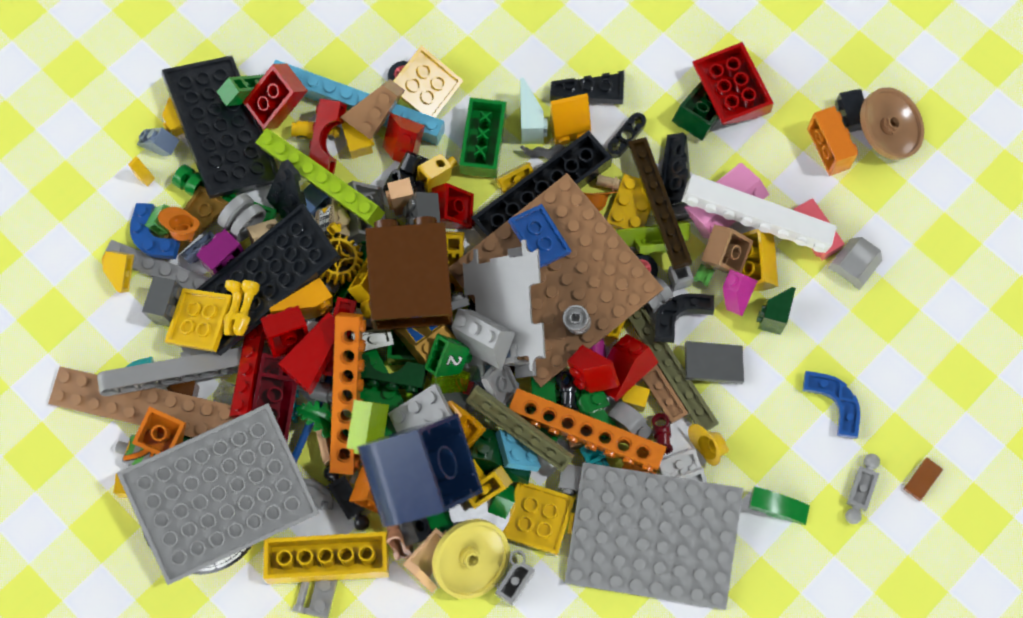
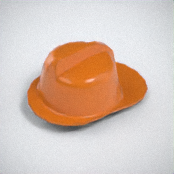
(599, 199)
(179, 223)

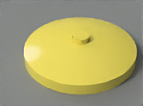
(470, 558)

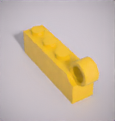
(360, 290)

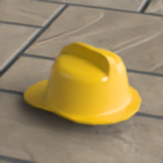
(709, 444)

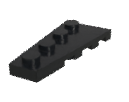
(600, 89)
(676, 167)

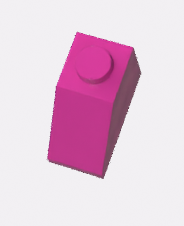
(737, 291)

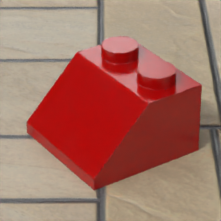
(402, 136)
(454, 206)
(284, 330)
(592, 371)

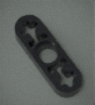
(626, 127)

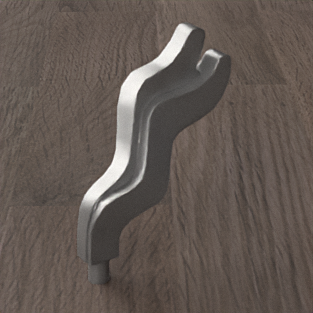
(540, 151)

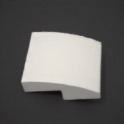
(683, 465)

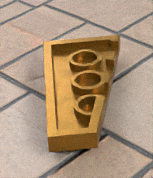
(203, 209)

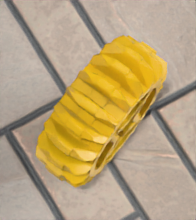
(354, 260)

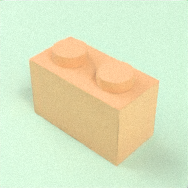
(399, 195)

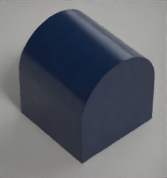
(420, 471)

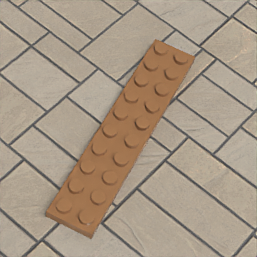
(81, 393)

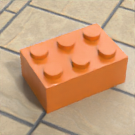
(832, 140)

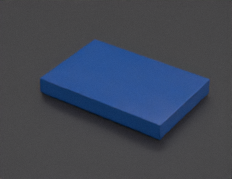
(540, 234)

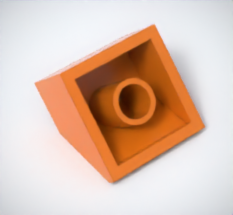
(159, 431)

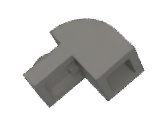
(629, 420)

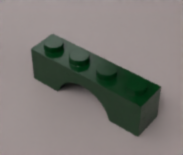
(409, 377)

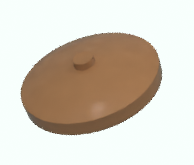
(892, 123)

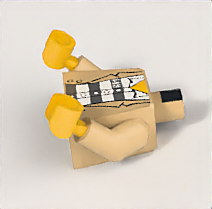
(333, 219)

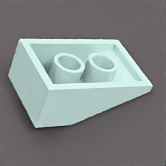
(533, 123)

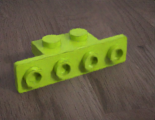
(648, 238)

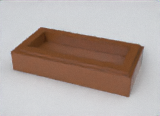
(923, 479)

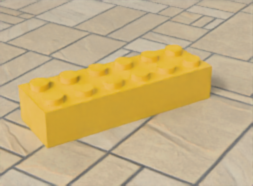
(326, 557)

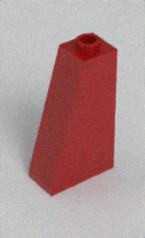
(311, 355)

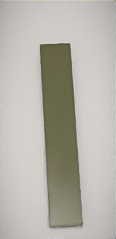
(519, 428)

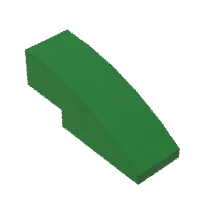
(778, 505)

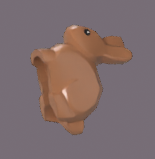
(397, 543)

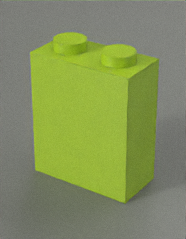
(366, 423)

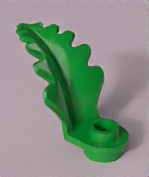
(319, 416)

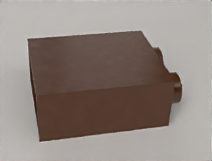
(408, 274)

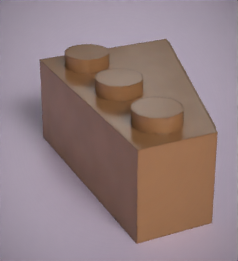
(374, 110)

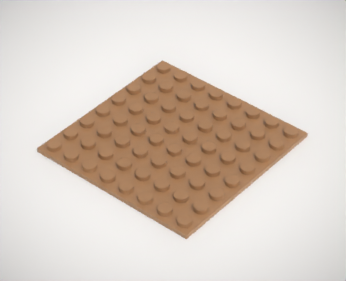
(597, 275)

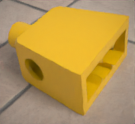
(435, 171)

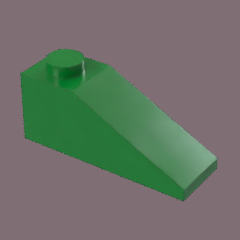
(237, 89)

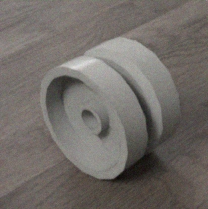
(240, 214)

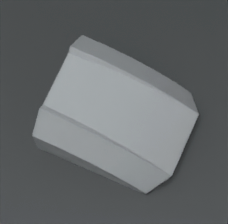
(857, 261)

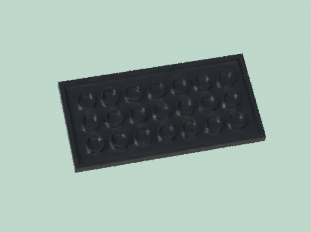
(218, 134)
(280, 262)

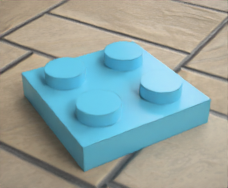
(516, 454)

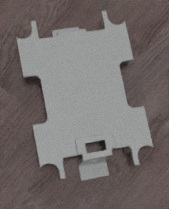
(505, 297)

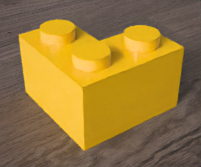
(491, 484)

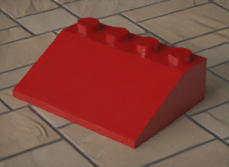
(733, 85)

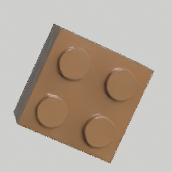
(727, 249)

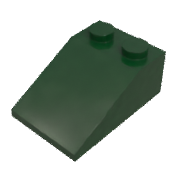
(696, 113)
(488, 457)

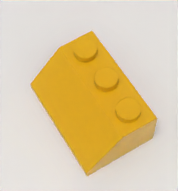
(761, 260)

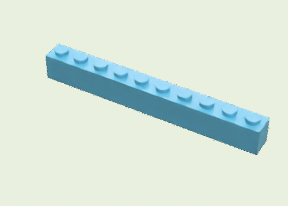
(324, 88)

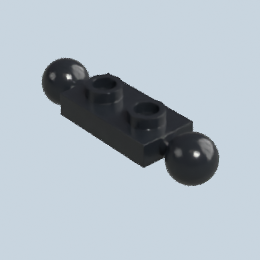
(342, 492)

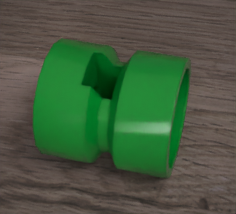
(187, 179)

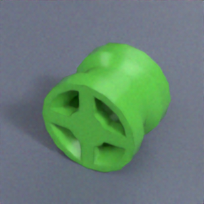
(704, 275)

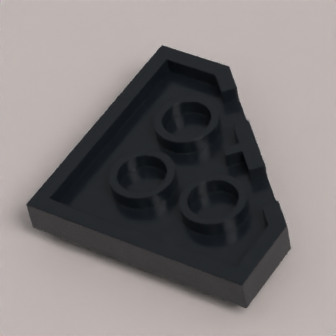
(285, 190)

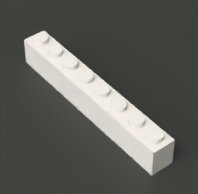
(759, 213)

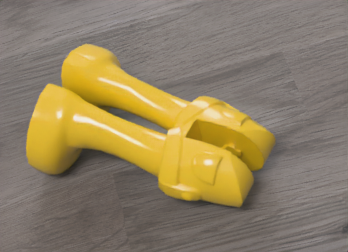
(237, 322)

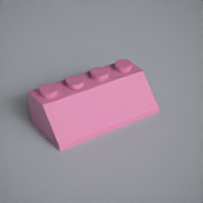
(738, 178)

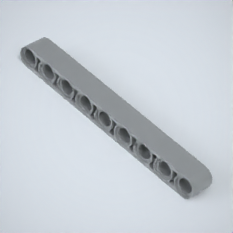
(170, 372)

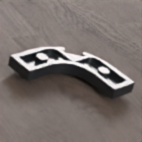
(677, 307)

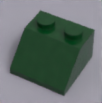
(776, 312)

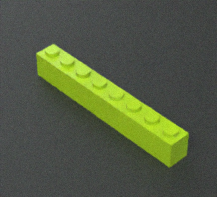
(321, 178)

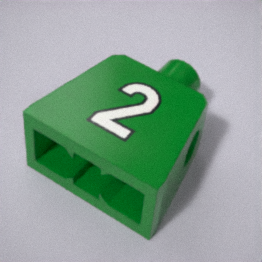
(447, 356)

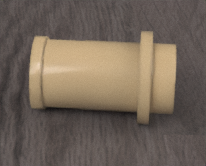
(608, 182)

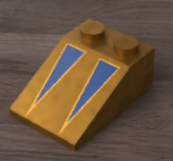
(421, 339)

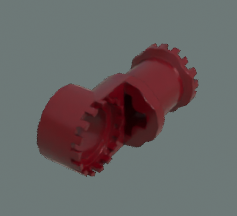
(662, 433)

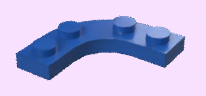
(144, 239)
(842, 396)

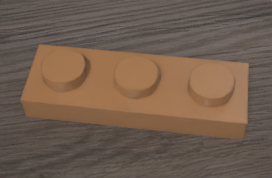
(664, 395)

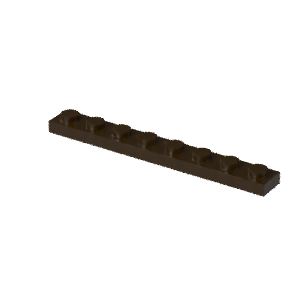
(660, 203)

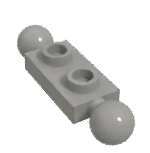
(862, 489)

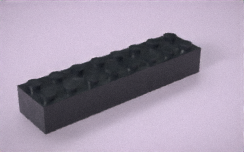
(580, 160)

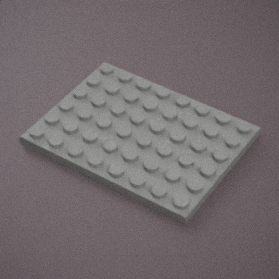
(217, 493)
(654, 536)

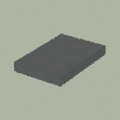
(714, 362)

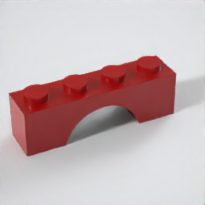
(327, 118)

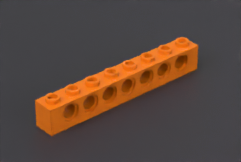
(346, 322)
(598, 428)

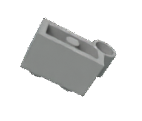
(515, 580)

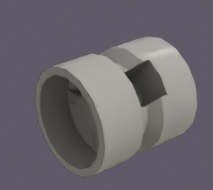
(662, 297)
(577, 319)

